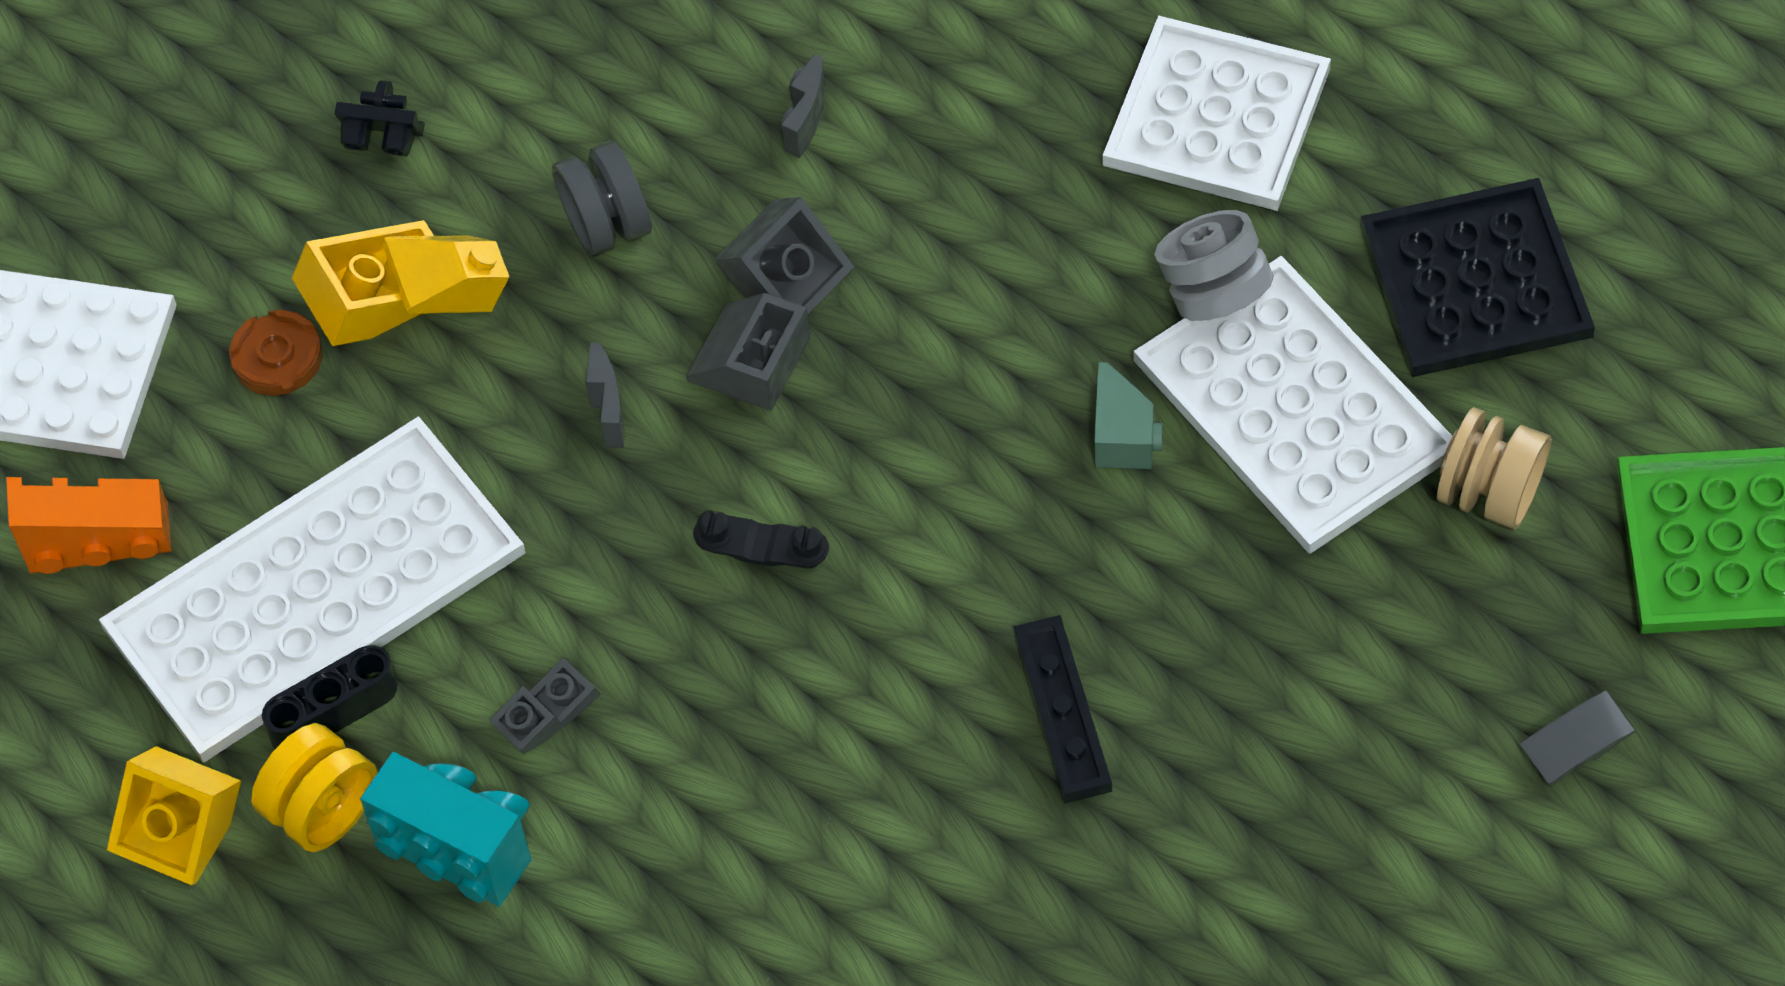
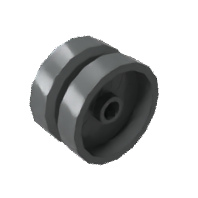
(602, 198)

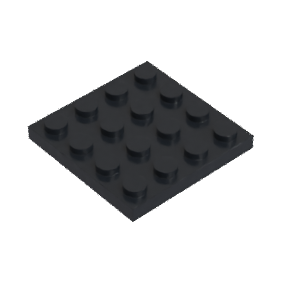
(1476, 277)

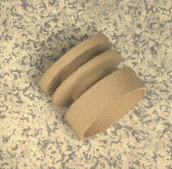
(1493, 468)

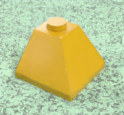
(446, 273)

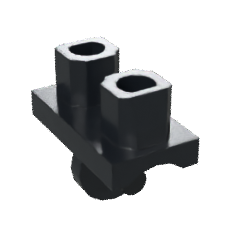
(397, 124)

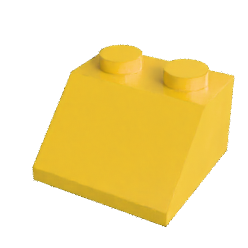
(172, 814)

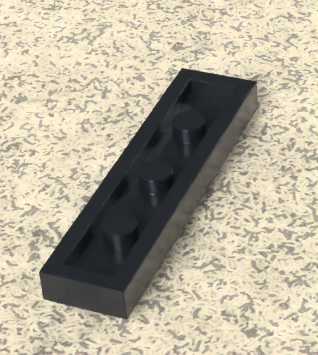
(1062, 709)

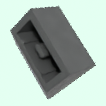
(753, 349)

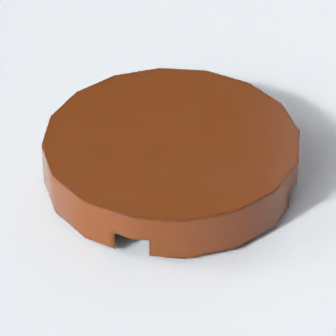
(276, 353)

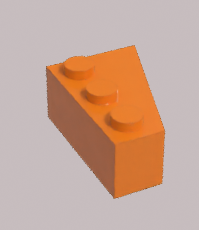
(87, 524)

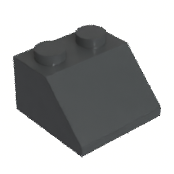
(785, 255)

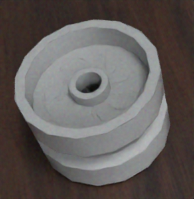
(1214, 265)

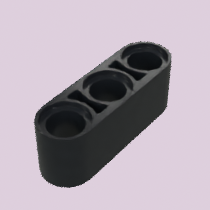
(340, 679)

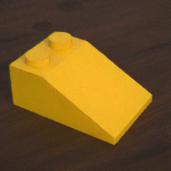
(352, 283)

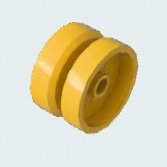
(313, 787)

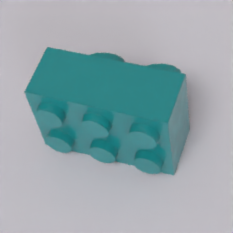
(447, 828)

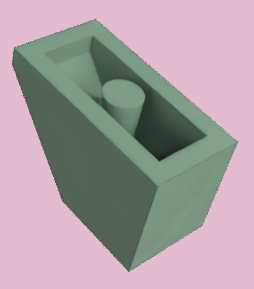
(1123, 423)

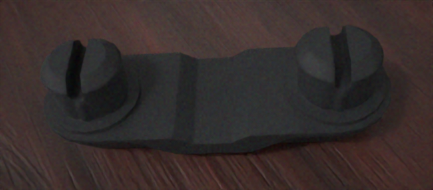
(760, 542)

